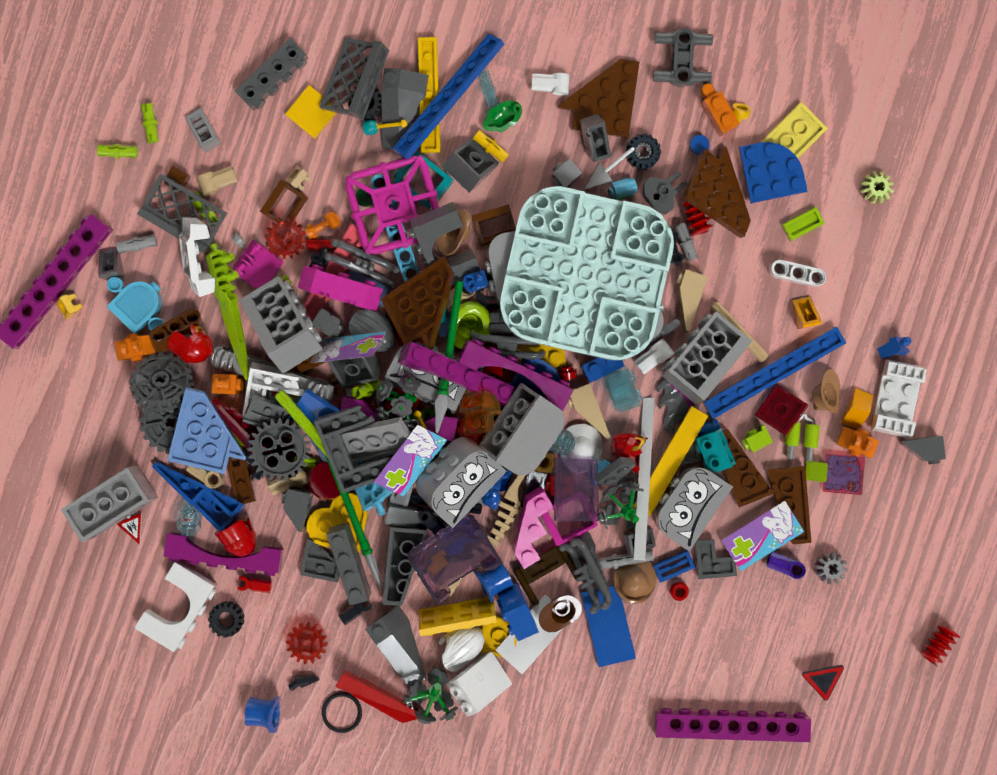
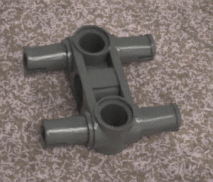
(683, 57)

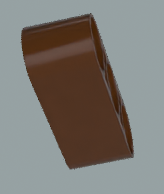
(181, 323)

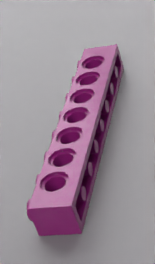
(63, 280)
(800, 733)

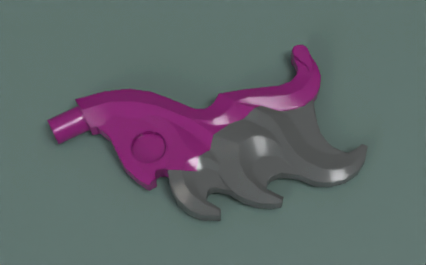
(676, 404)

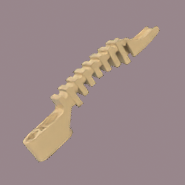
(512, 495)

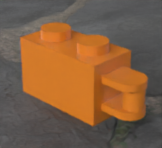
(718, 110)
(227, 384)

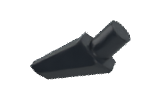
(302, 681)

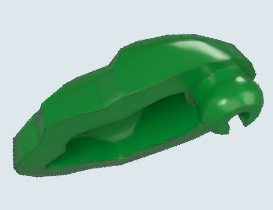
(502, 116)

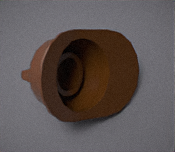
(559, 613)

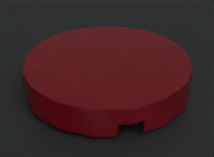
(322, 482)

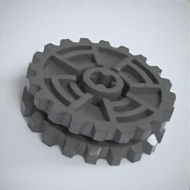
(160, 383)
(158, 429)

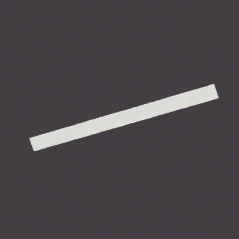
(644, 480)

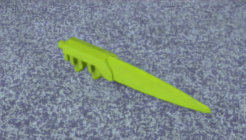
(218, 268)

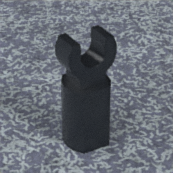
(431, 522)
(353, 612)

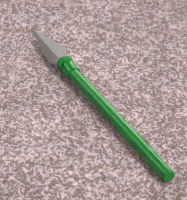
(441, 401)
(363, 542)

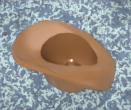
(450, 242)
(635, 582)

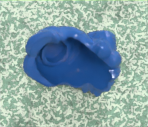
(492, 497)

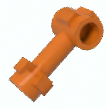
(332, 221)

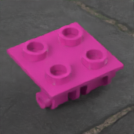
(257, 265)

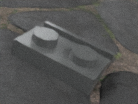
(262, 410)

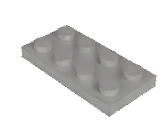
(375, 439)

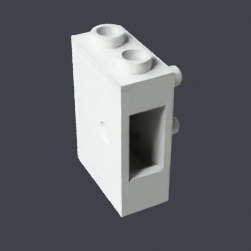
(479, 684)

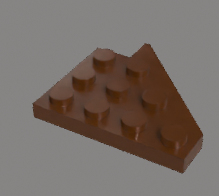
(609, 96)
(717, 193)
(420, 303)

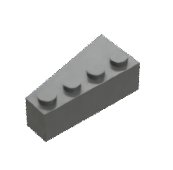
(398, 568)

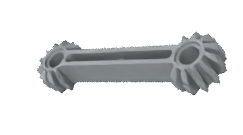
(225, 359)

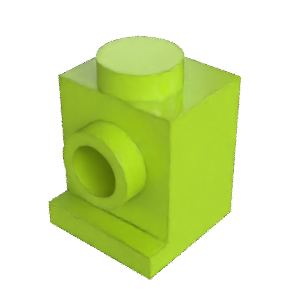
(756, 439)

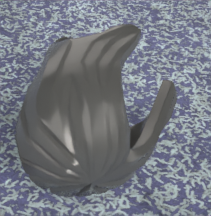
(368, 322)

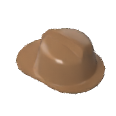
(826, 394)

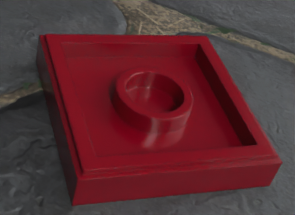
(781, 410)

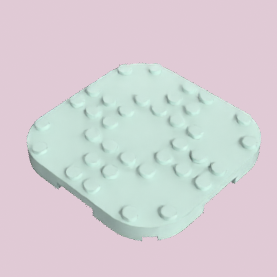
(586, 273)

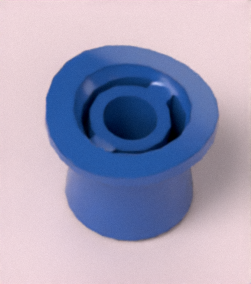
(494, 581)
(263, 713)

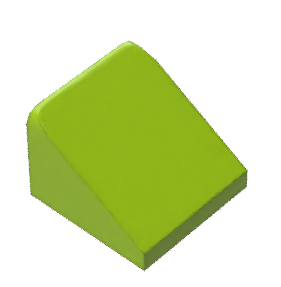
(816, 471)

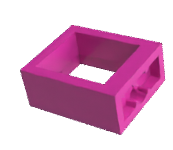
(555, 534)

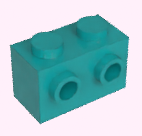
(715, 451)

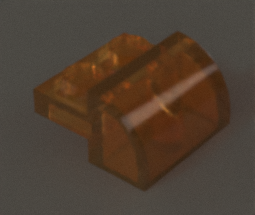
(479, 411)

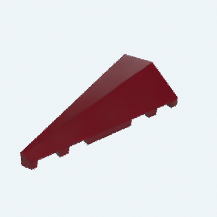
(244, 430)

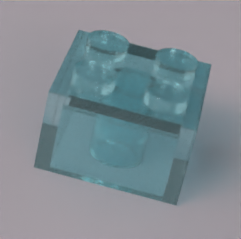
(623, 390)

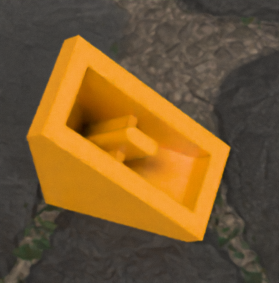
(806, 312)
(857, 409)

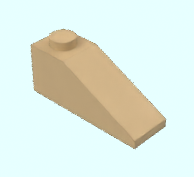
(690, 292)
(586, 405)

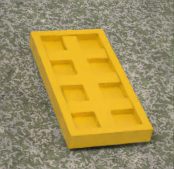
(456, 616)

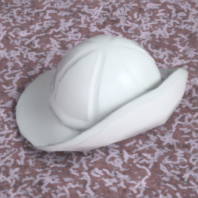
(587, 442)

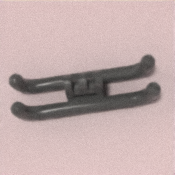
(361, 262)
(508, 345)
(588, 574)

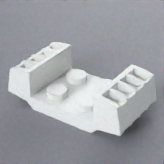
(199, 281)
(897, 398)

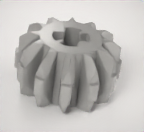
(825, 572)

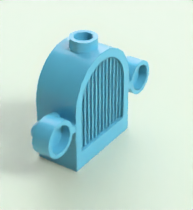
(136, 304)

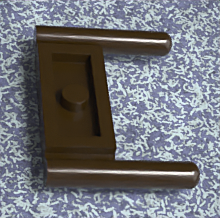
(548, 562)

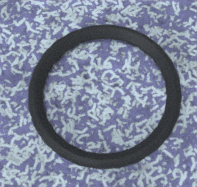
(341, 695)

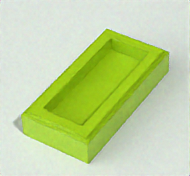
(803, 224)

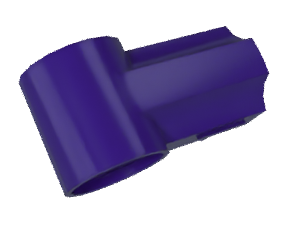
(784, 564)

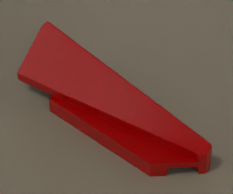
(376, 697)

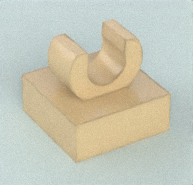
(297, 176)

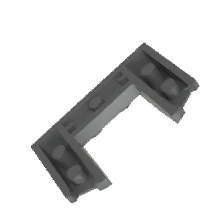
(330, 430)
(404, 515)

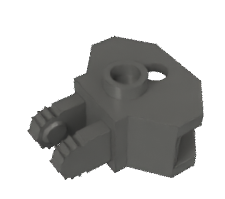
(663, 191)

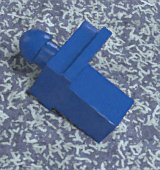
(475, 281)
(896, 346)

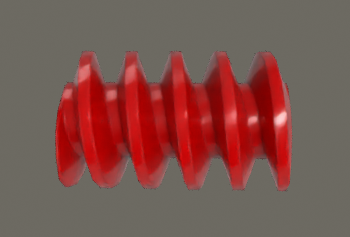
(697, 218)
(939, 644)

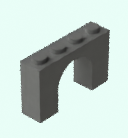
(430, 227)

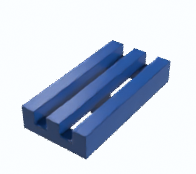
(684, 553)

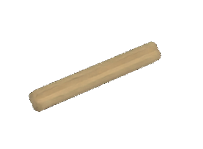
(754, 347)

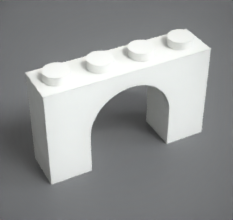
(171, 633)

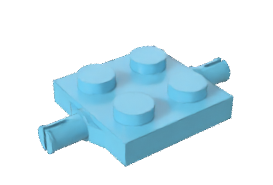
(372, 496)

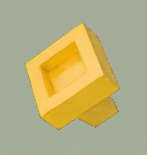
(66, 307)

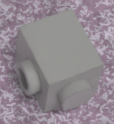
(565, 173)

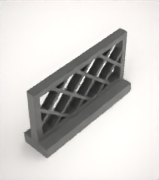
(366, 80)
(171, 225)

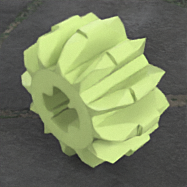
(884, 188)

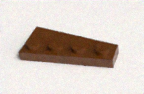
(743, 476)
(791, 486)

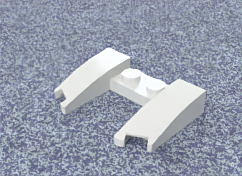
(270, 378)

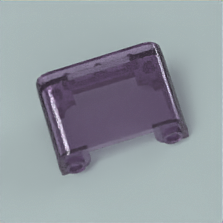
(452, 556)

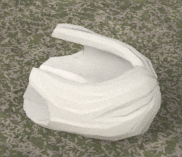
(461, 647)

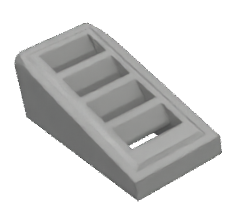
(207, 141)

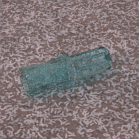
(488, 89)

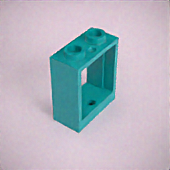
(441, 189)

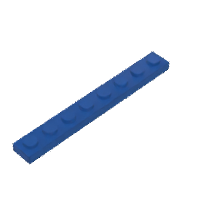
(448, 96)
(774, 372)

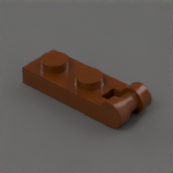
(240, 481)

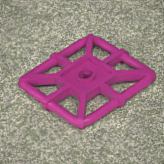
(382, 199)

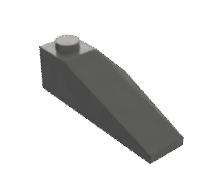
(400, 100)
(396, 641)

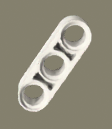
(806, 273)

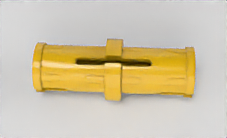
(491, 146)

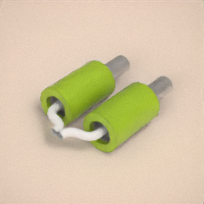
(810, 438)

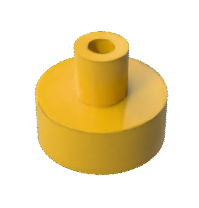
(741, 111)

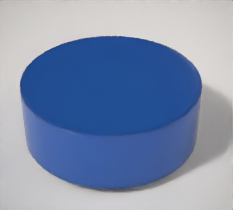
(698, 144)

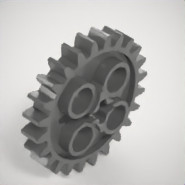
(282, 467)

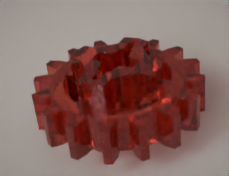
(277, 237)
(302, 637)

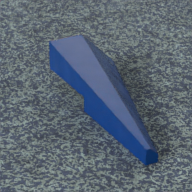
(214, 506)

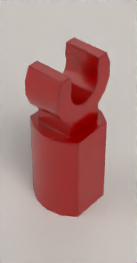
(256, 585)

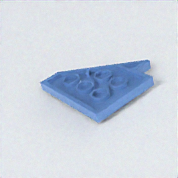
(202, 435)

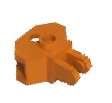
(134, 347)
(857, 442)

